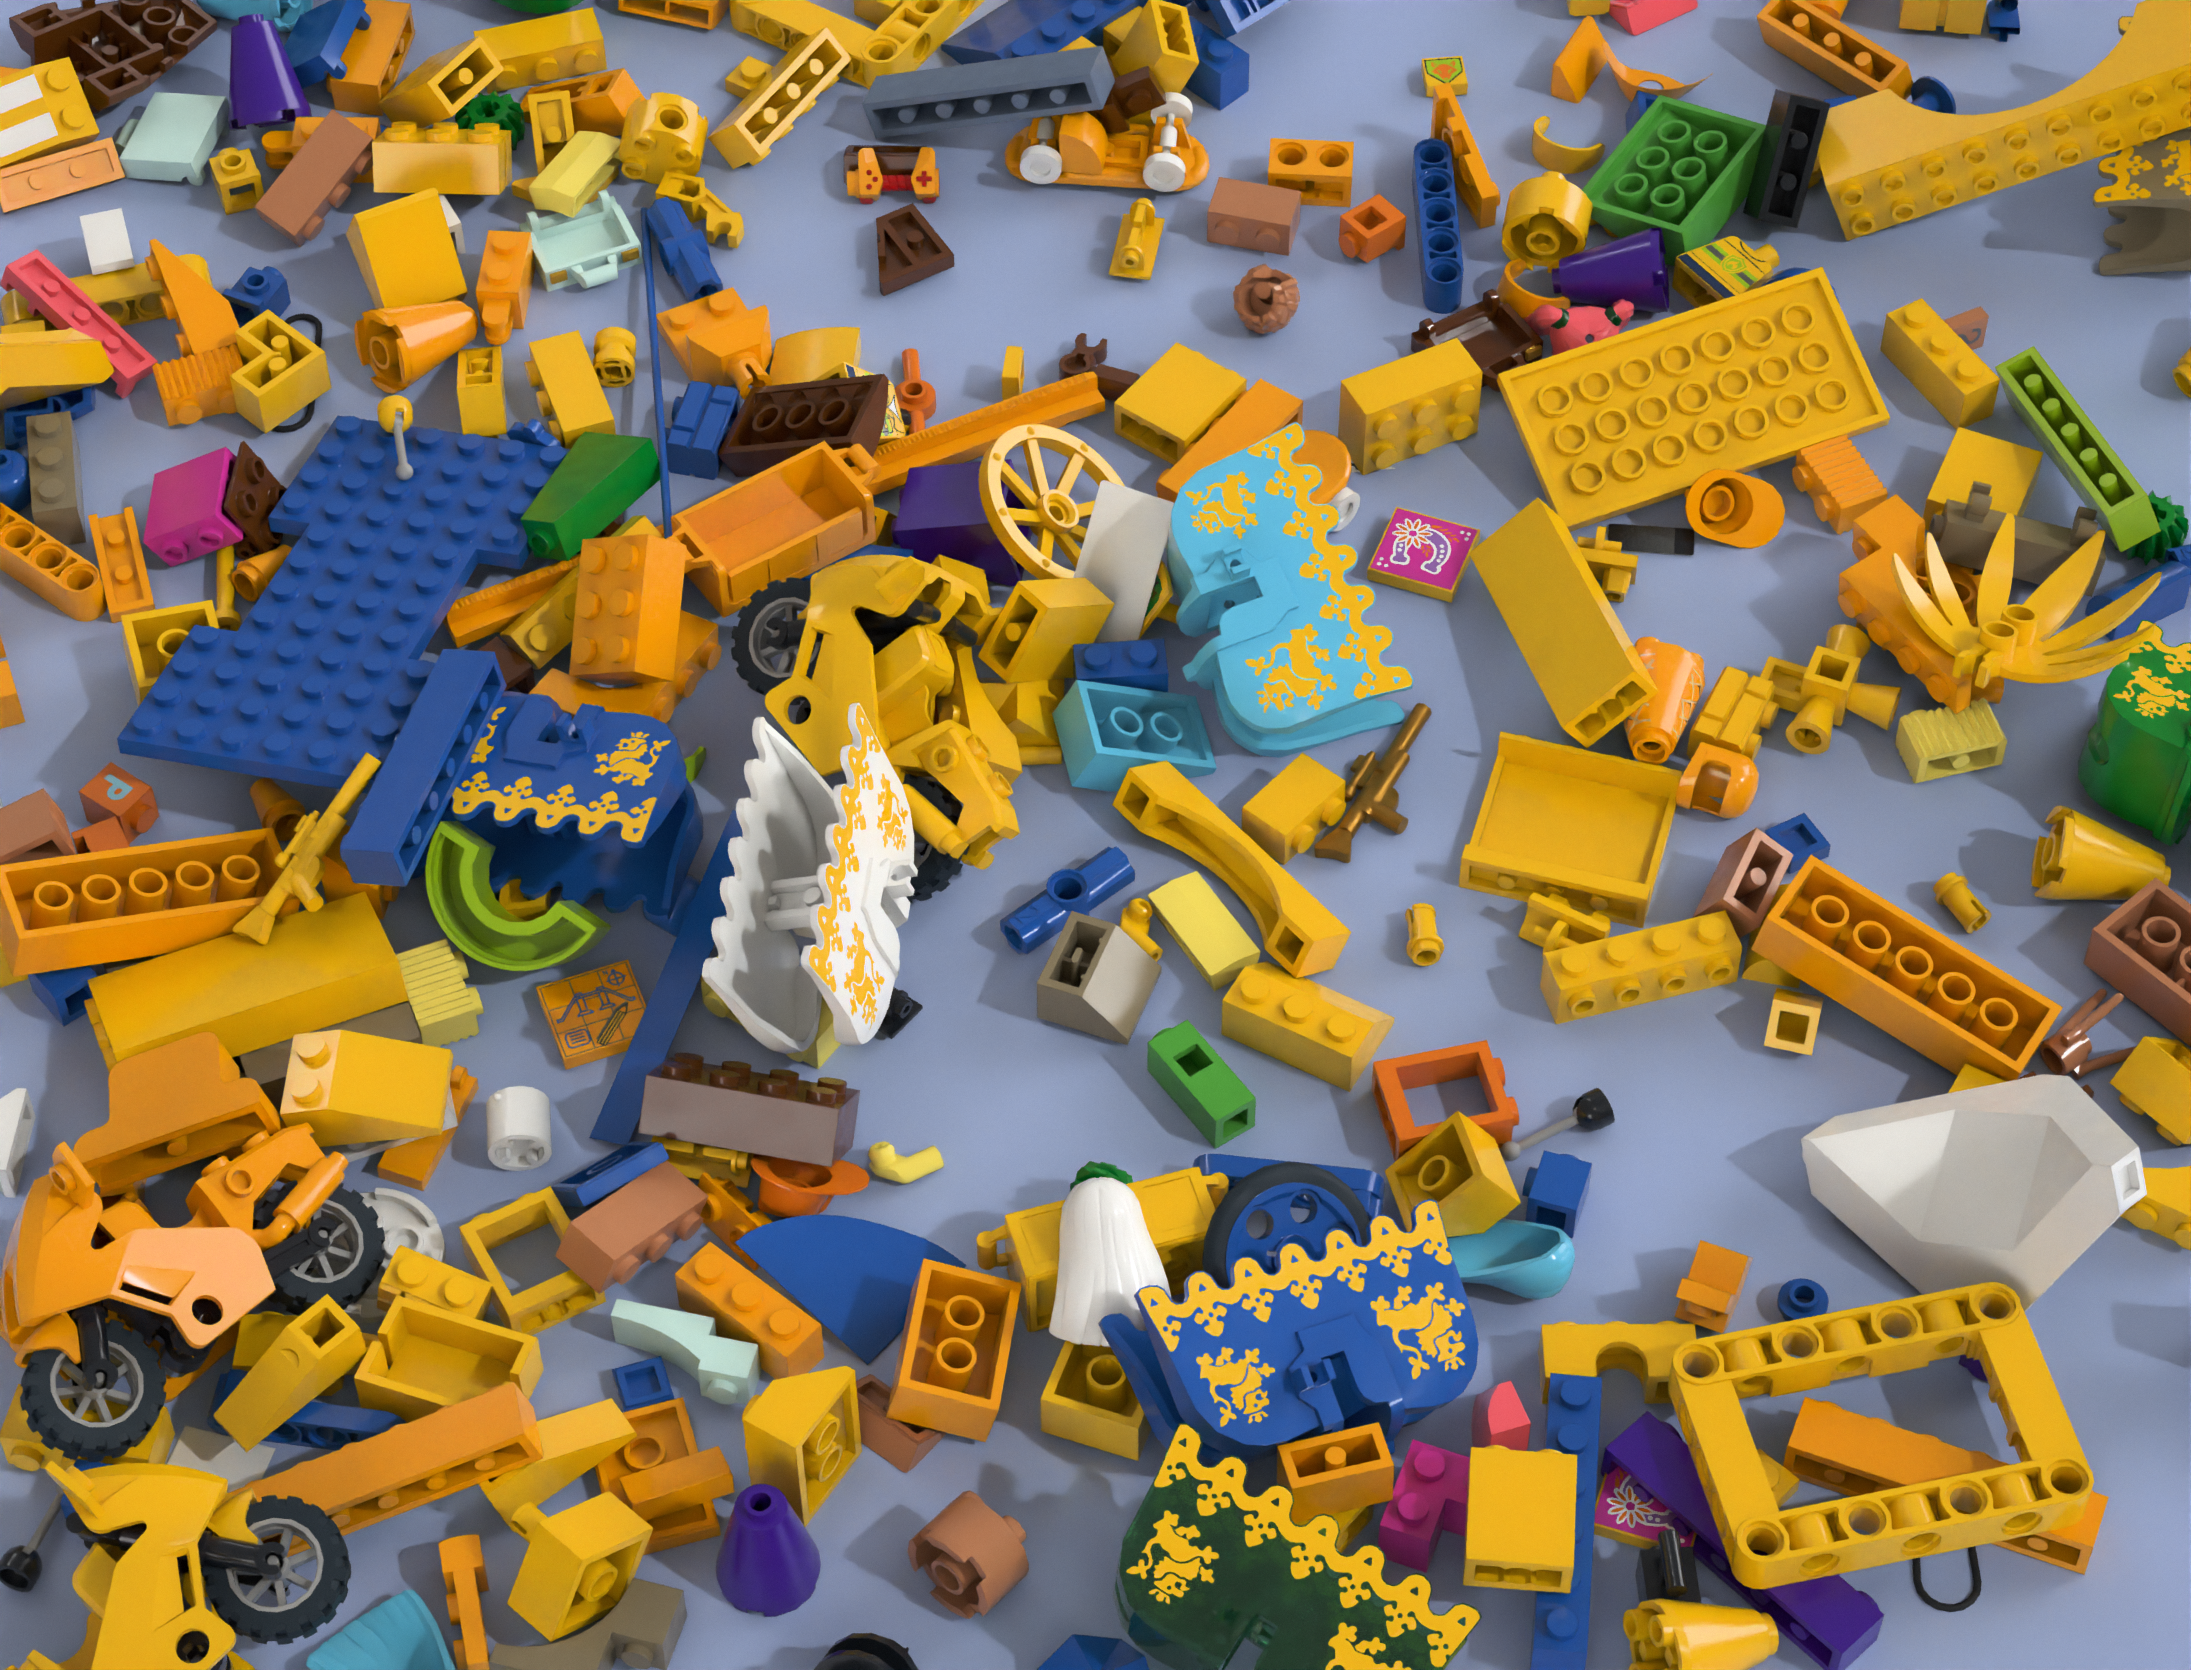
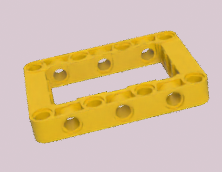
(894, 47)
(1901, 1520)

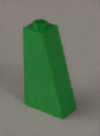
(589, 492)

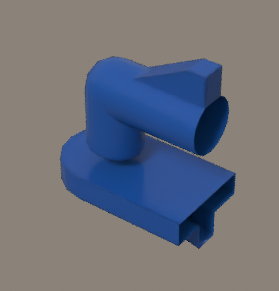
(2003, 18)

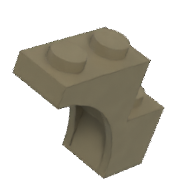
(637, 1630)

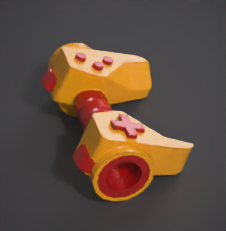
(868, 181)

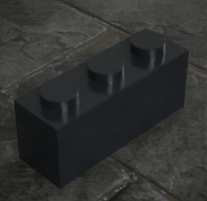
(1786, 158)

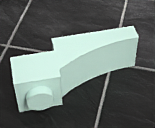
(722, 1366)

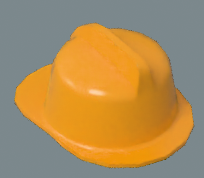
(1734, 508)

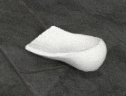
(1102, 1261)

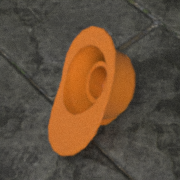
(803, 1188)

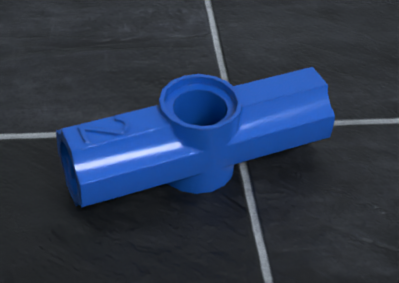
(682, 249)
(1066, 892)

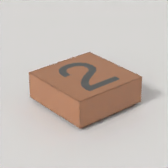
(1970, 326)

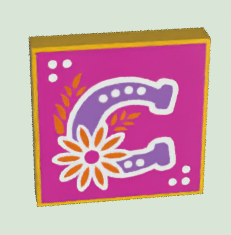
(1423, 554)
(1627, 1518)

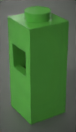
(1201, 1083)

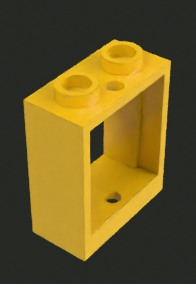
(543, 1303)

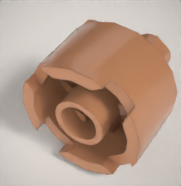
(970, 1555)

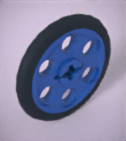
(1272, 1193)

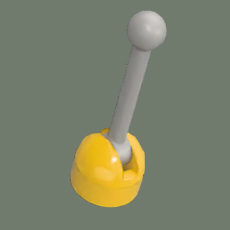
(398, 425)

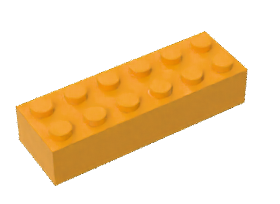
(133, 900)
(1903, 975)

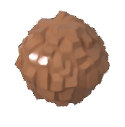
(1266, 299)

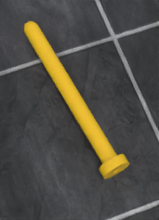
(225, 590)

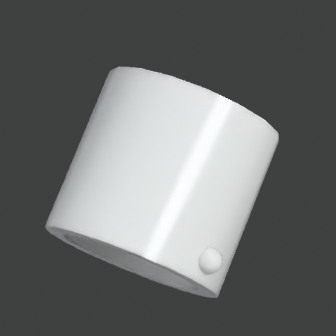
(518, 1128)

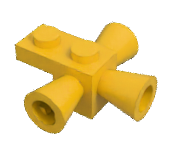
(1829, 689)

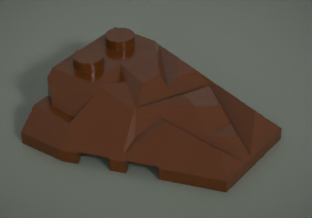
(113, 44)

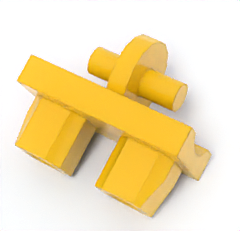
(1609, 564)
(1555, 925)

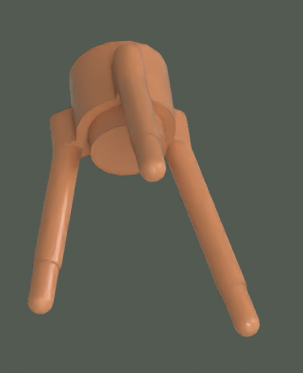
(2070, 1046)

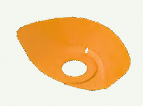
(1630, 79)

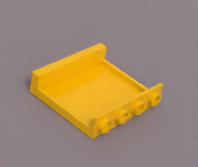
(1572, 828)

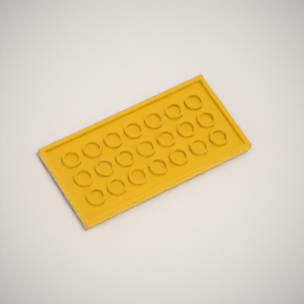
(1692, 396)

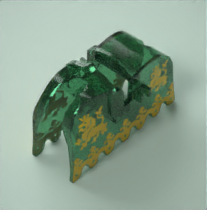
(1232, 1566)

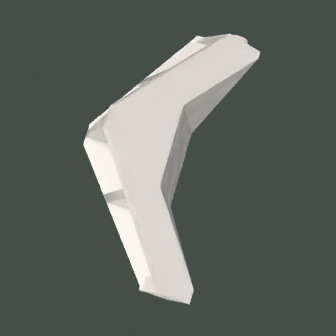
(1978, 1182)

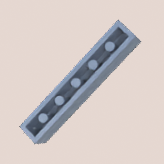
(989, 92)

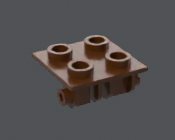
(250, 501)

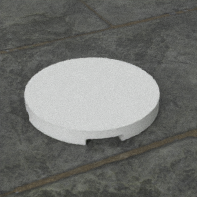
(404, 1223)

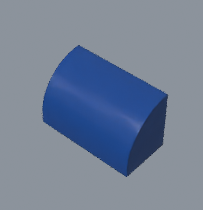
(2165, 600)

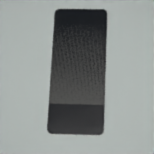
(1653, 539)

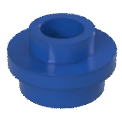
(1802, 1288)

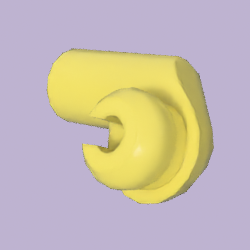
(901, 1168)

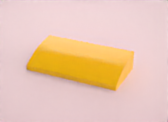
(813, 353)

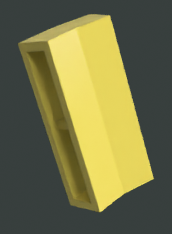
(576, 173)
(1204, 929)

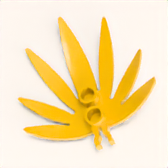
(2014, 637)

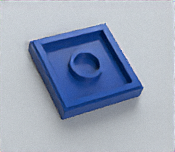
(609, 1173)

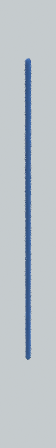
(656, 375)

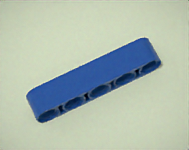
(1437, 226)

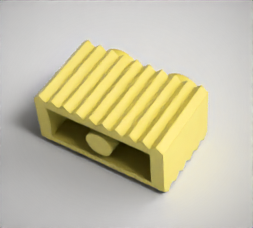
(1950, 743)
(438, 994)

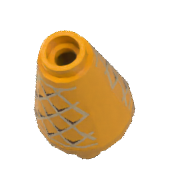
(1660, 721)

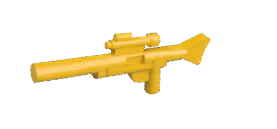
(309, 845)

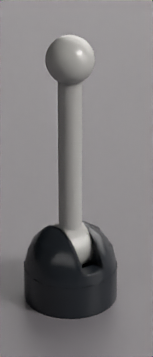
(1589, 1111)
(21, 1564)

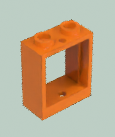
(1434, 1067)

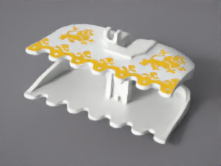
(830, 871)

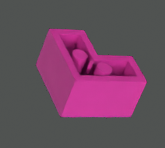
(1425, 1502)

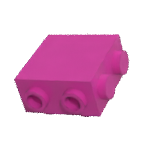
(188, 509)

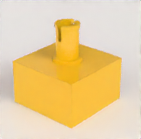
(576, 1562)

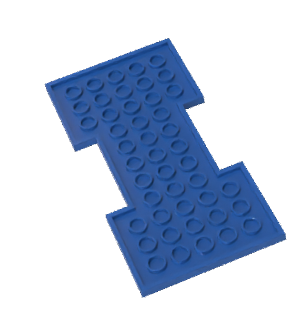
(341, 627)

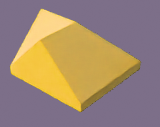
(1027, 708)

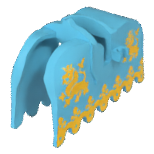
(1293, 646)

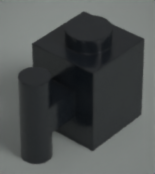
(1667, 1571)

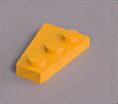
(1470, 174)

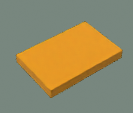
(662, 1437)

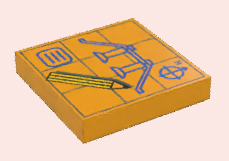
(593, 1013)

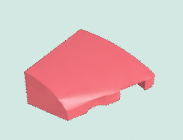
(1500, 1419)

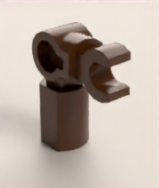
(1111, 380)

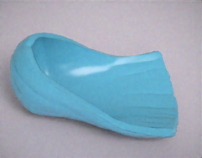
(1516, 1258)
(389, 1637)

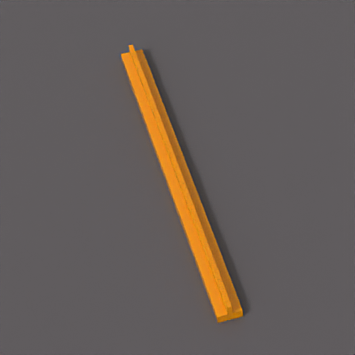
(942, 444)

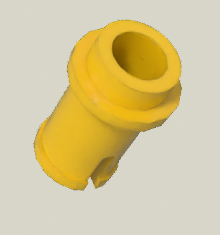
(1956, 896)
(1424, 943)

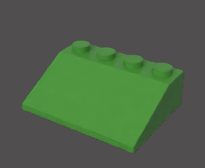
(1678, 173)

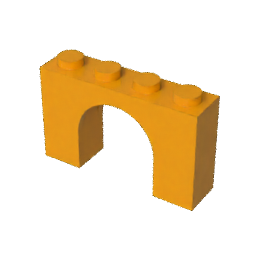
(695, 655)

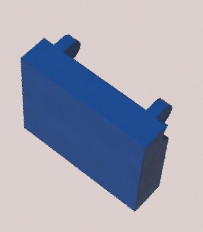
(322, 38)

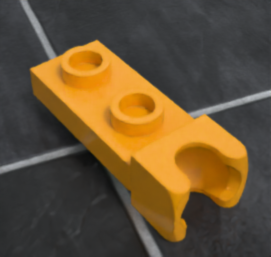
(464, 1579)

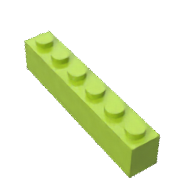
(2078, 449)

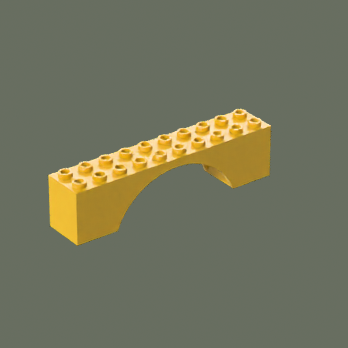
(1901, 161)

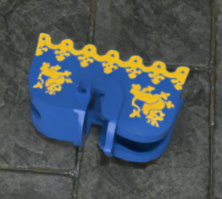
(580, 804)
(1307, 1348)

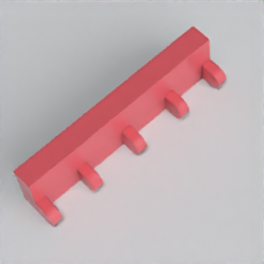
(68, 307)

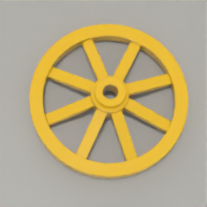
(1051, 512)

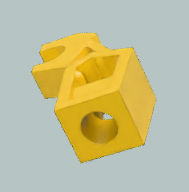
(701, 204)

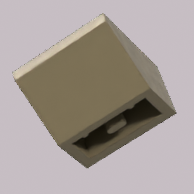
(1096, 979)

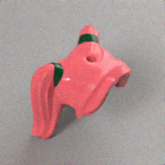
(1572, 325)

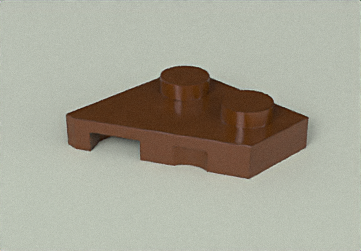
(908, 249)

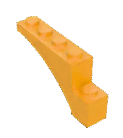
(1874, 600)

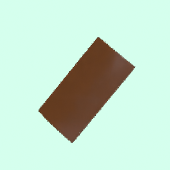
(796, 416)

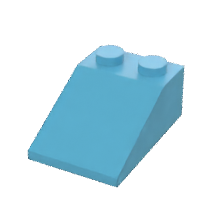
(1123, 727)

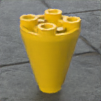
(1698, 1636)

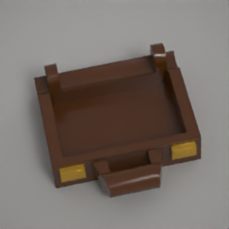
(1489, 332)

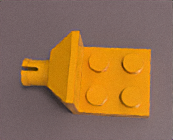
(720, 340)

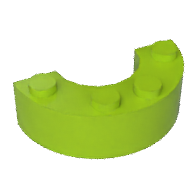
(481, 926)

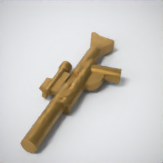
(1377, 796)

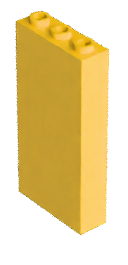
(252, 994)

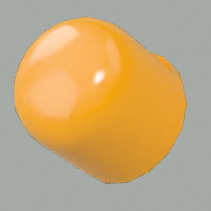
(1720, 775)

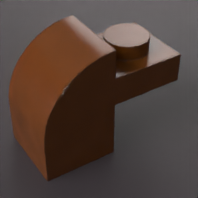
(1129, 97)

